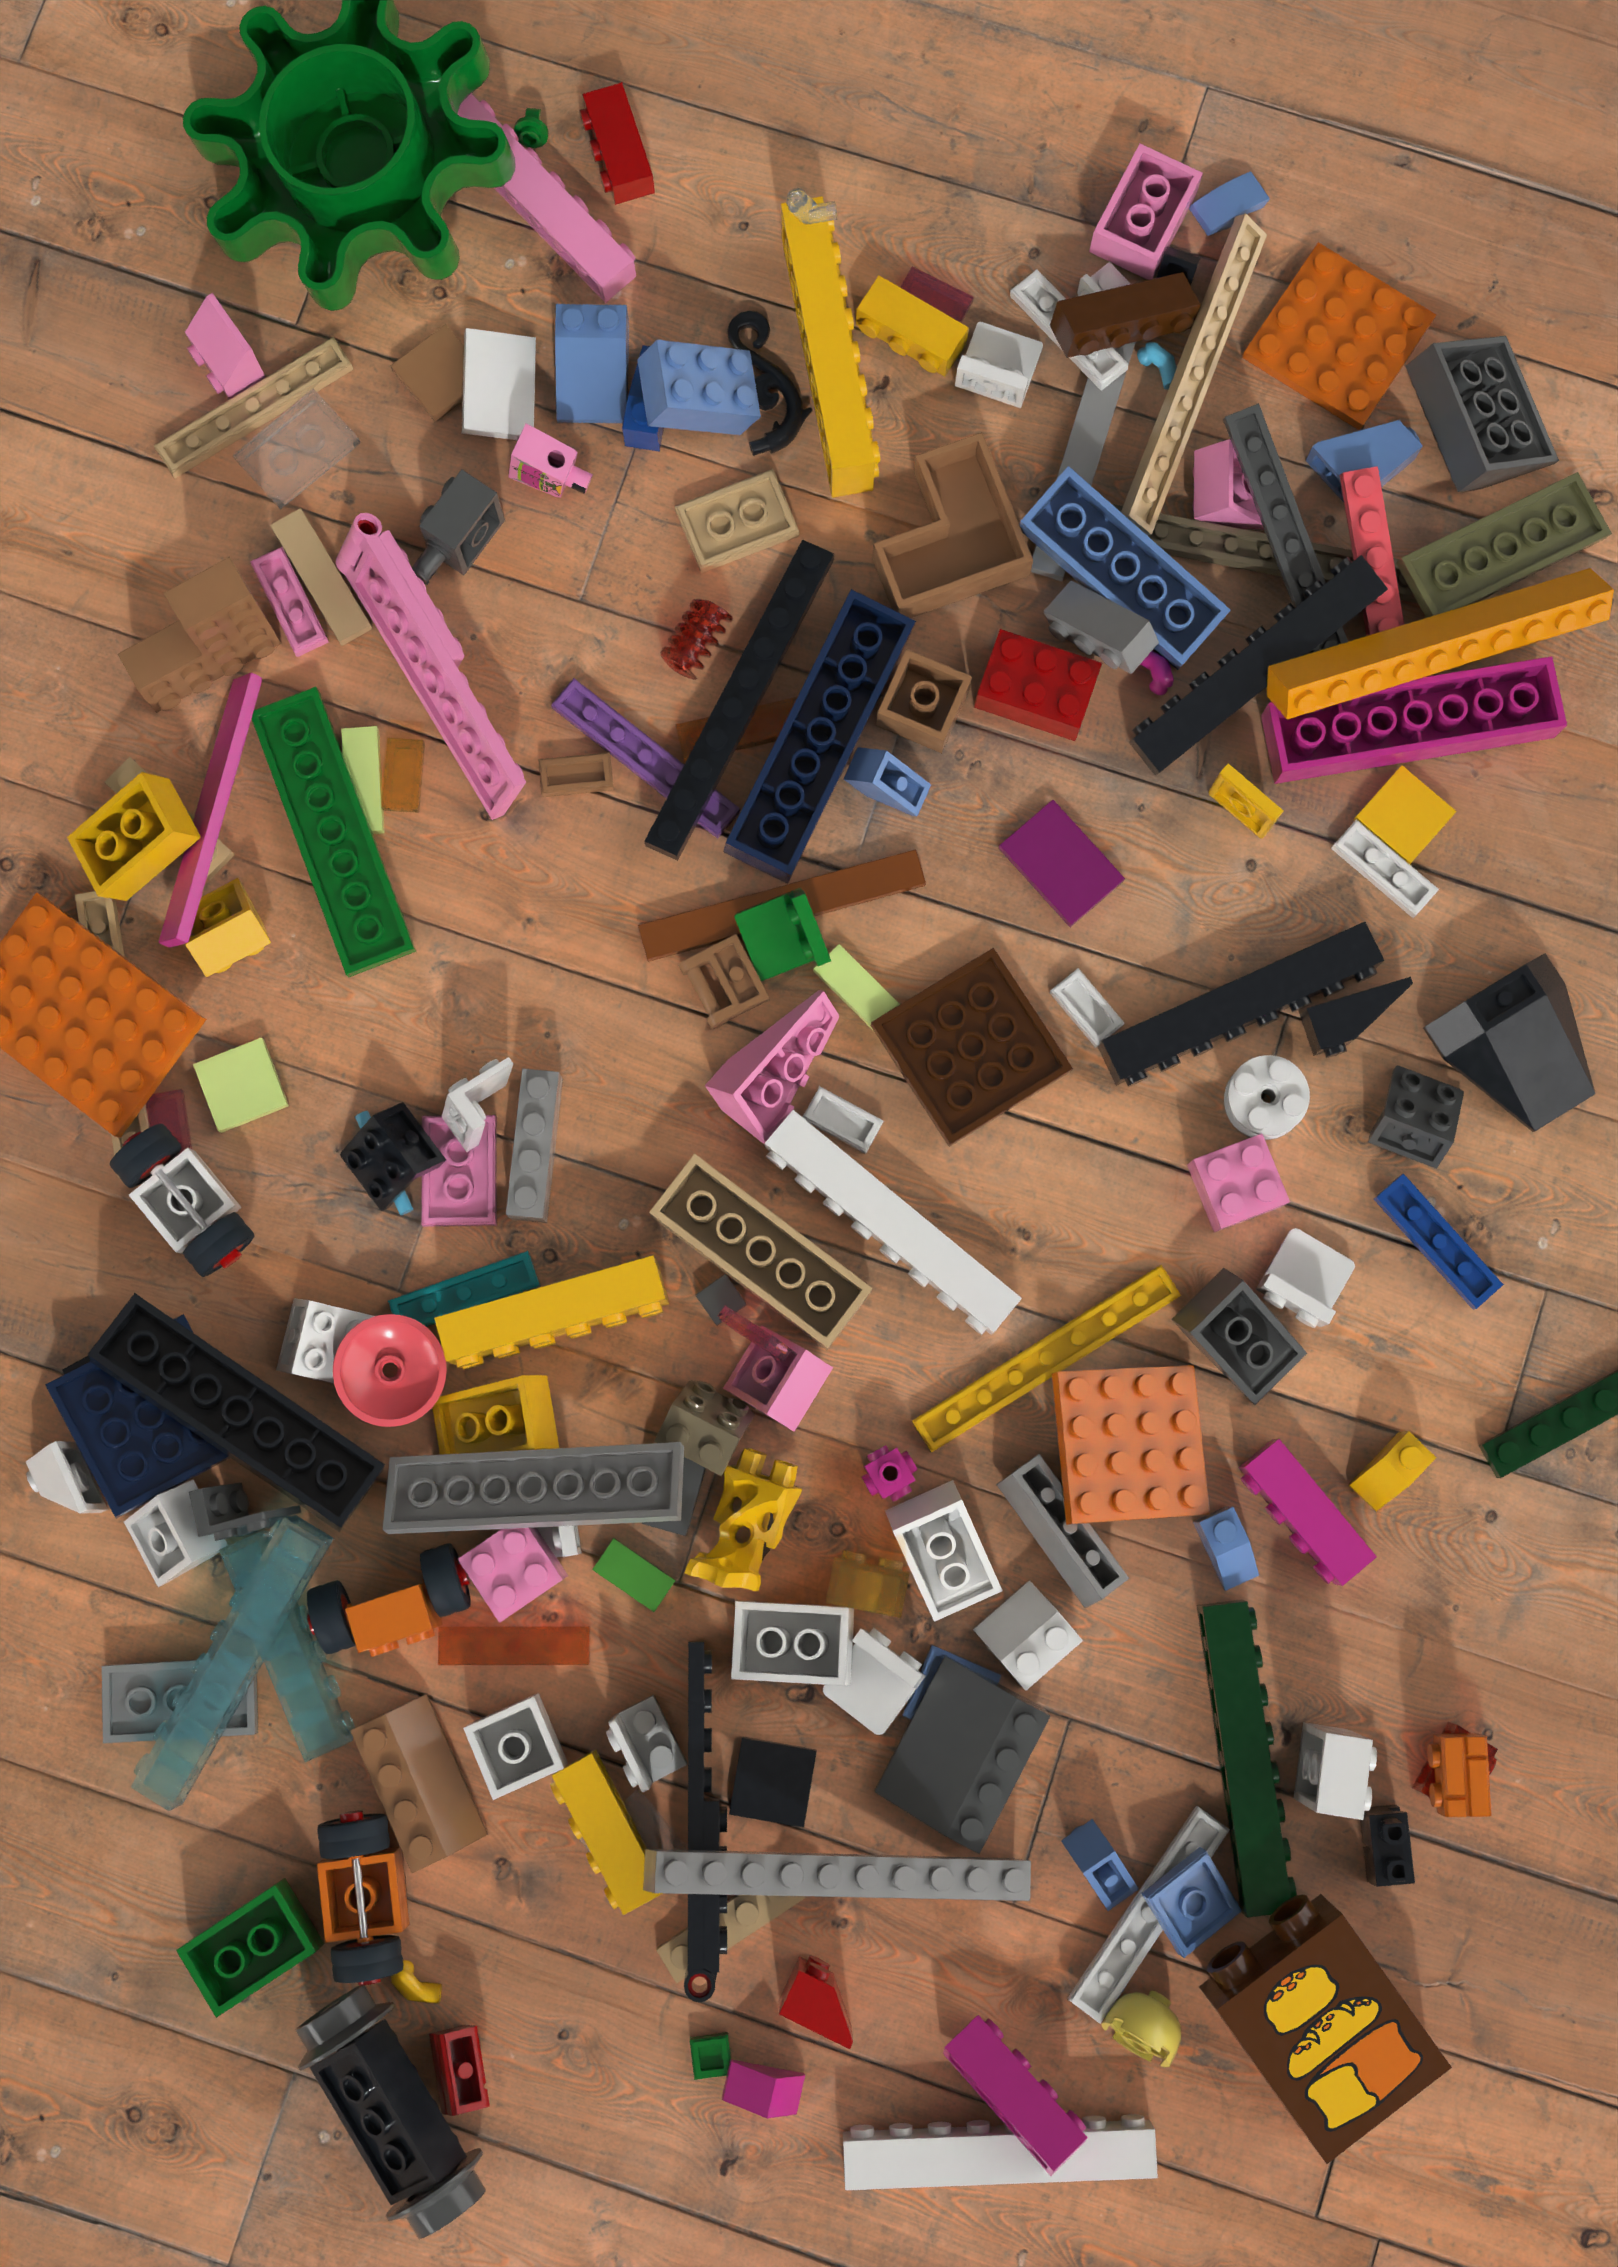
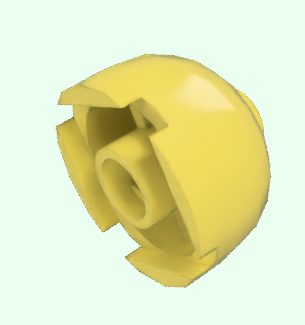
(1145, 2026)

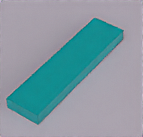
(468, 1289)

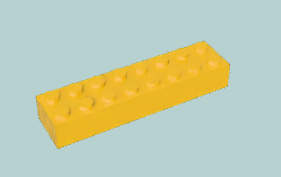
(830, 354)

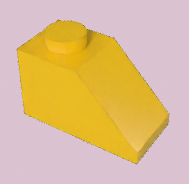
(1392, 1470)

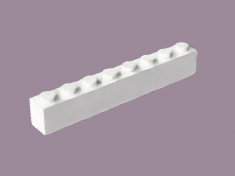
(892, 1223)
(991, 2155)

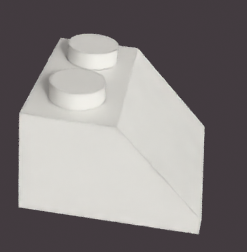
(169, 1536)
(1027, 1635)

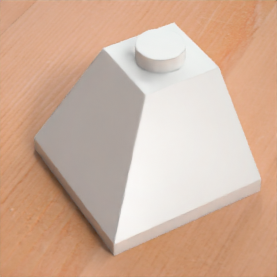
(65, 1478)

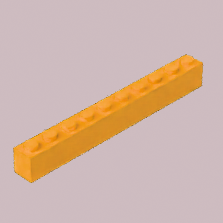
(1438, 643)

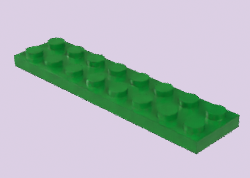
(332, 832)

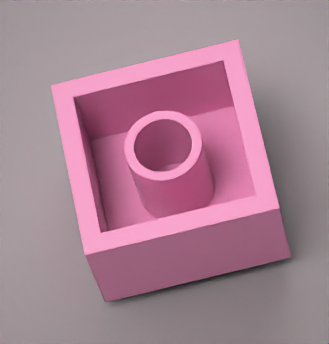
(1238, 1182)
(512, 1569)

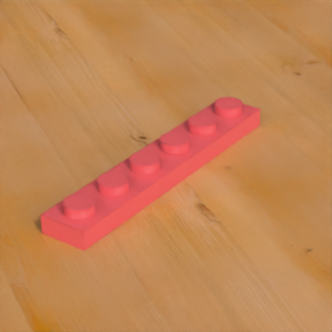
(1371, 539)

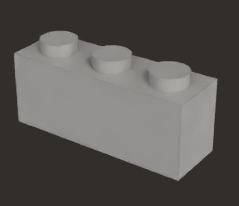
(1100, 627)

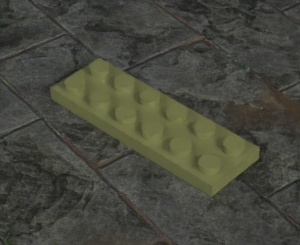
(1504, 547)

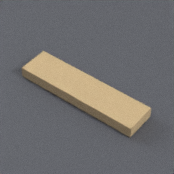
(321, 577)

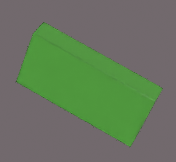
(634, 1575)

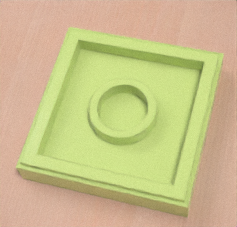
(241, 1085)

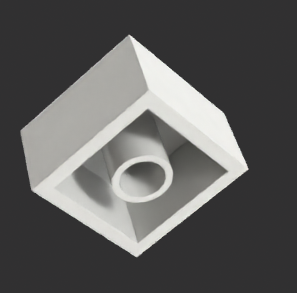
(515, 1746)

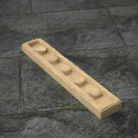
(253, 407)

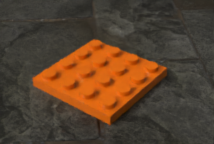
(1339, 336)
(1130, 1444)

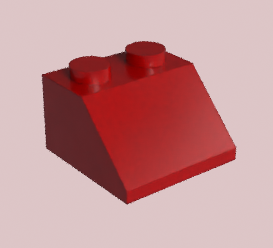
(816, 2002)

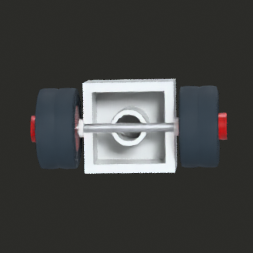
(182, 1199)

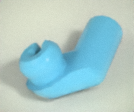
(1161, 358)

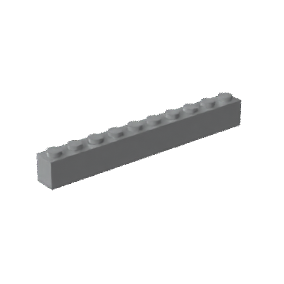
(835, 1875)

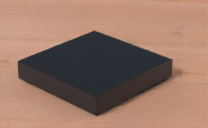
(773, 1782)

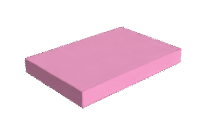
(466, 1183)

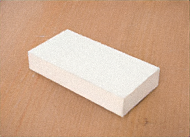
(1086, 1007)
(842, 1120)

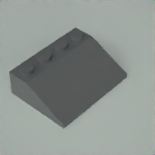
(1480, 411)
(962, 1753)

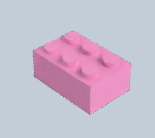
(1145, 212)

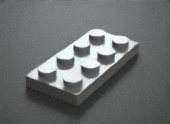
(142, 1695)

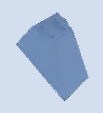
(591, 363)

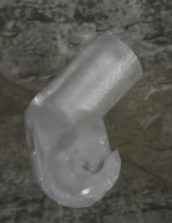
(808, 210)

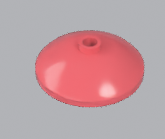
(381, 1398)

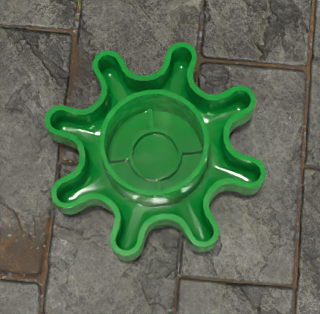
(349, 145)

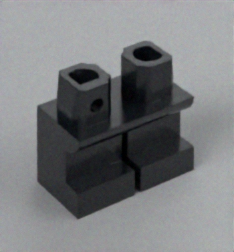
(1388, 1846)

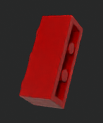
(617, 144)

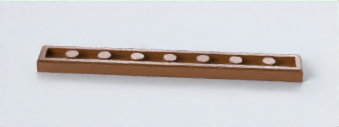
(824, 894)

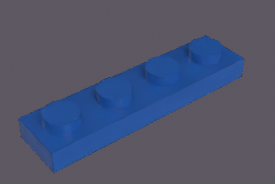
(1438, 1241)

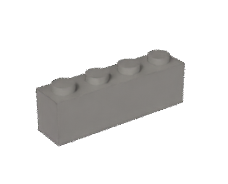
(534, 1145)
(1072, 1548)

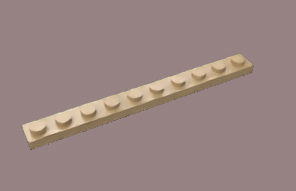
(1193, 374)

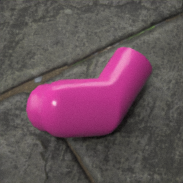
(1160, 672)

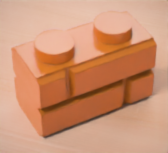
(1460, 1775)

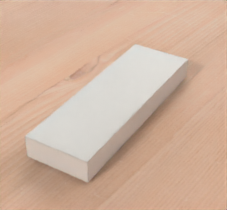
(1384, 868)

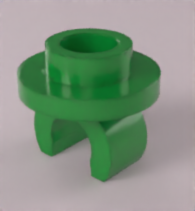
(531, 129)

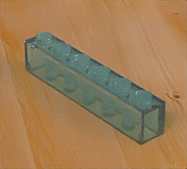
(297, 1667)

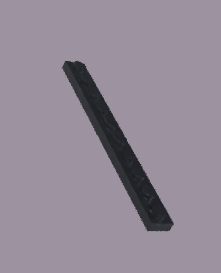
(739, 700)

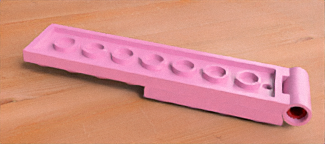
(428, 658)

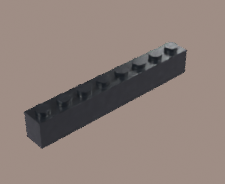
(1246, 673)
(1241, 1003)

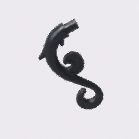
(773, 377)

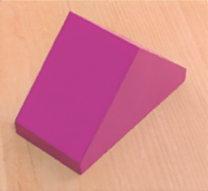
(763, 2089)

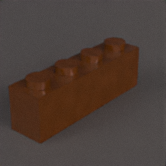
(1124, 315)

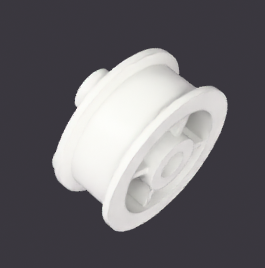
(1273, 1077)

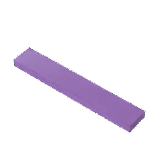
(635, 750)

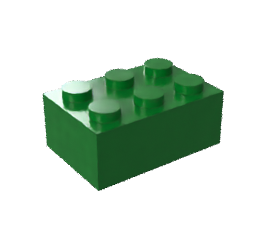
(250, 1947)

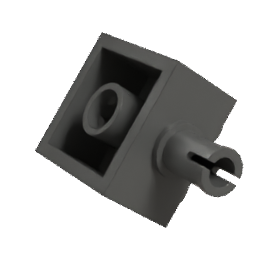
(458, 526)

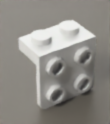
(1306, 1278)
(879, 1682)

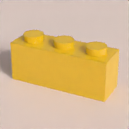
(911, 326)

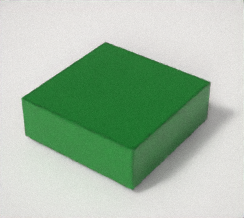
(710, 2055)

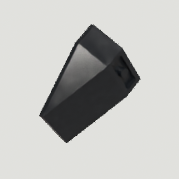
(1519, 1044)

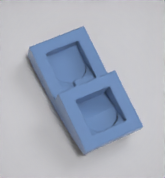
(1221, 206)

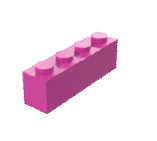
(1306, 1512)
(1015, 2095)

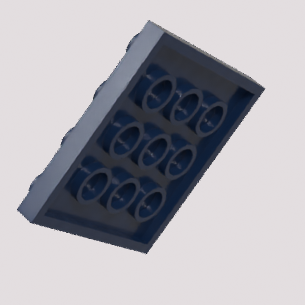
(126, 1439)

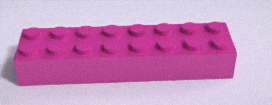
(1419, 721)

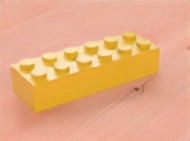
(552, 1311)

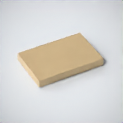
(737, 521)

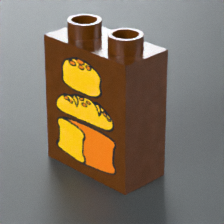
(1323, 2024)

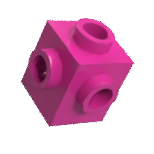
(878, 1484)

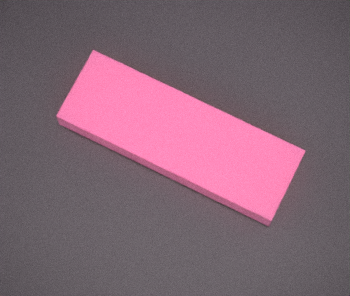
(289, 602)

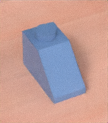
(887, 780)
(1227, 1547)
(1100, 1864)

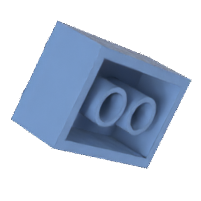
(698, 387)

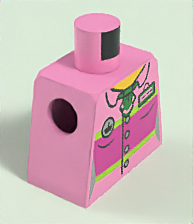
(546, 464)

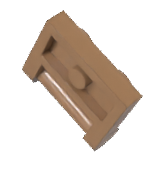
(735, 976)

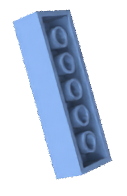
(1123, 565)

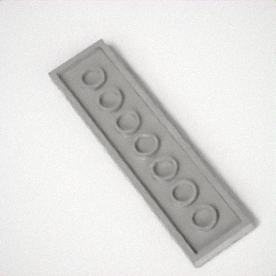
(534, 1488)

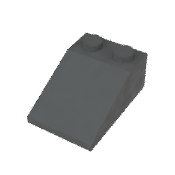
(1239, 1335)

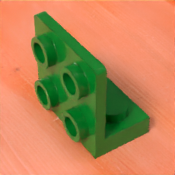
(781, 934)

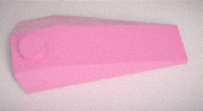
(765, 1074)

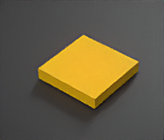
(1245, 801)
(1405, 814)

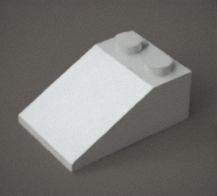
(943, 1550)

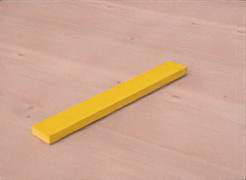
(1046, 1357)

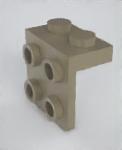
(706, 1425)

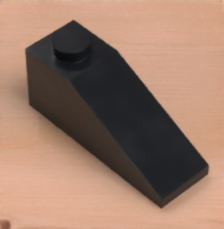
(1342, 1020)

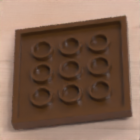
(971, 1047)

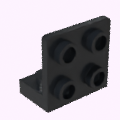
(391, 1154)

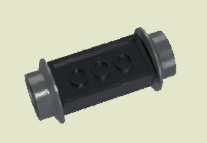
(390, 2113)

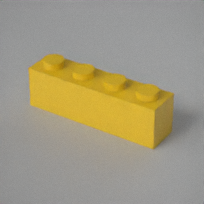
(606, 1828)

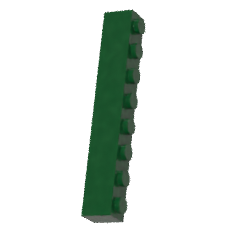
(1245, 1756)

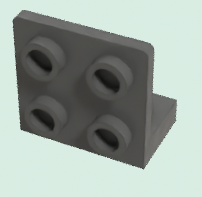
(1418, 1117)
(225, 1512)

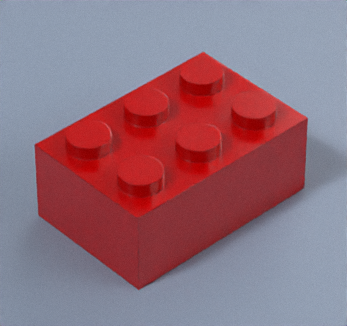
(1037, 685)

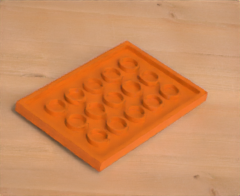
(87, 1016)

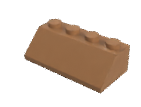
(419, 1783)

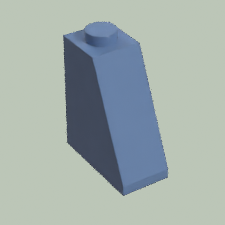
(1385, 446)

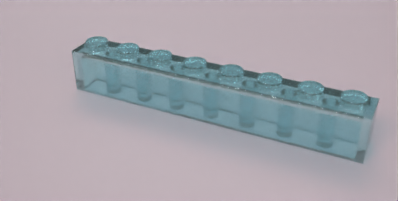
(231, 1661)

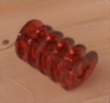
(693, 636)

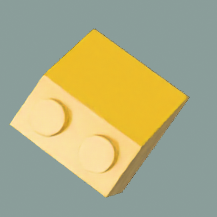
(226, 929)

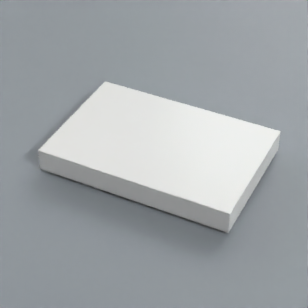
(498, 383)

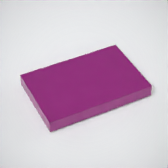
(1061, 863)

